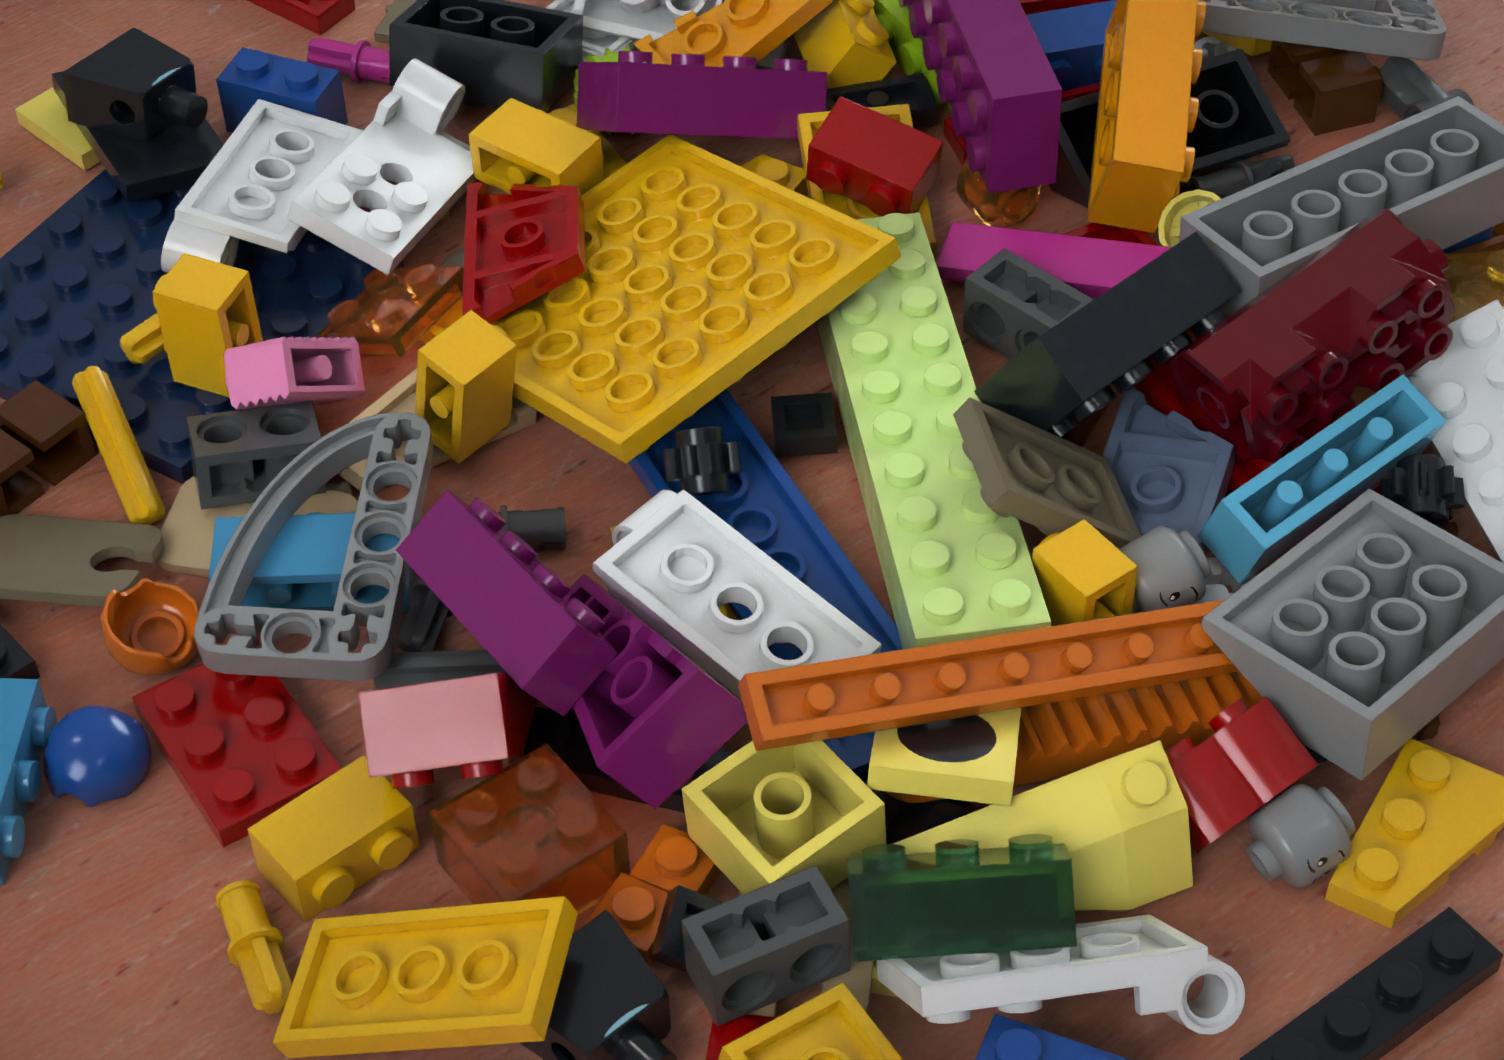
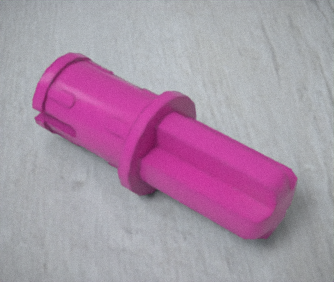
(357, 60)

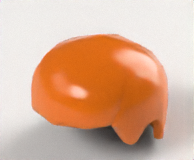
(150, 627)

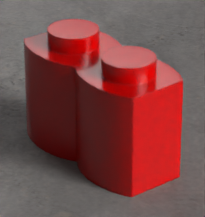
(1236, 768)

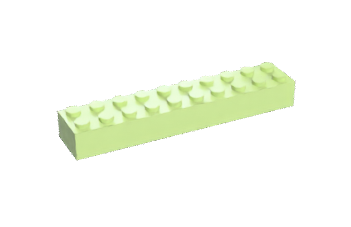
(898, 381)

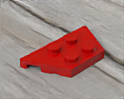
(520, 246)

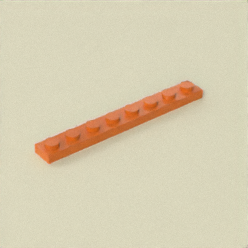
(979, 676)

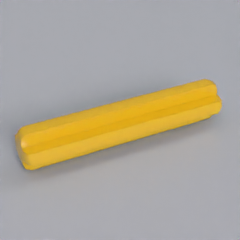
(118, 446)

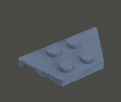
(1167, 467)

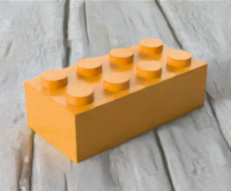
(1145, 111)

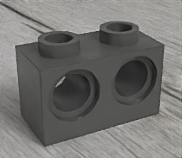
(1015, 303)
(246, 449)
(766, 945)

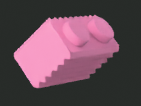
(294, 372)

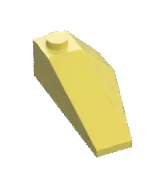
(1116, 819)

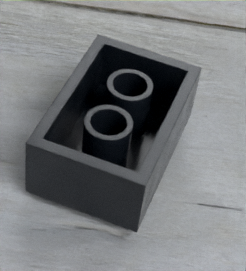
(491, 48)

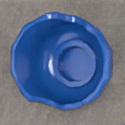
(96, 755)

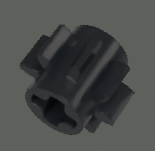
(702, 461)
(1425, 488)

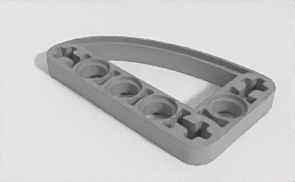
(1367, 26)
(333, 631)

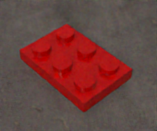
(234, 745)

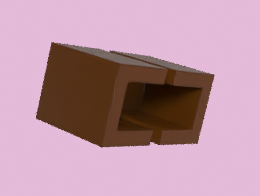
(1327, 84)
(44, 436)

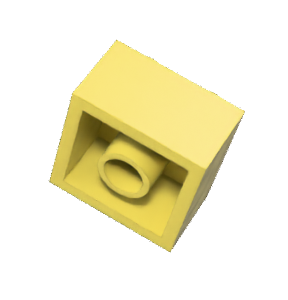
(782, 814)

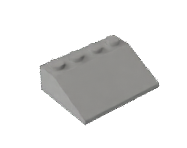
(1366, 630)

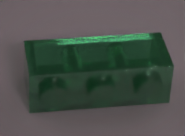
(961, 899)

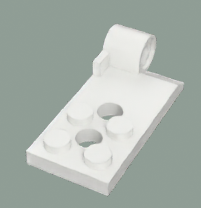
(400, 146)
(252, 185)
(683, 562)
(1107, 957)

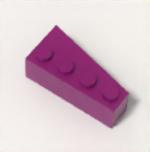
(697, 97)
(509, 600)
(652, 708)

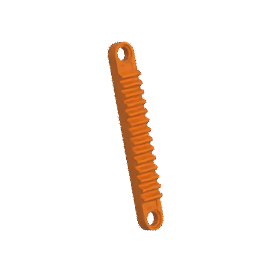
(1098, 727)

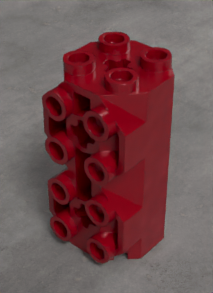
(1335, 323)

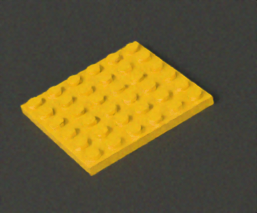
(680, 294)

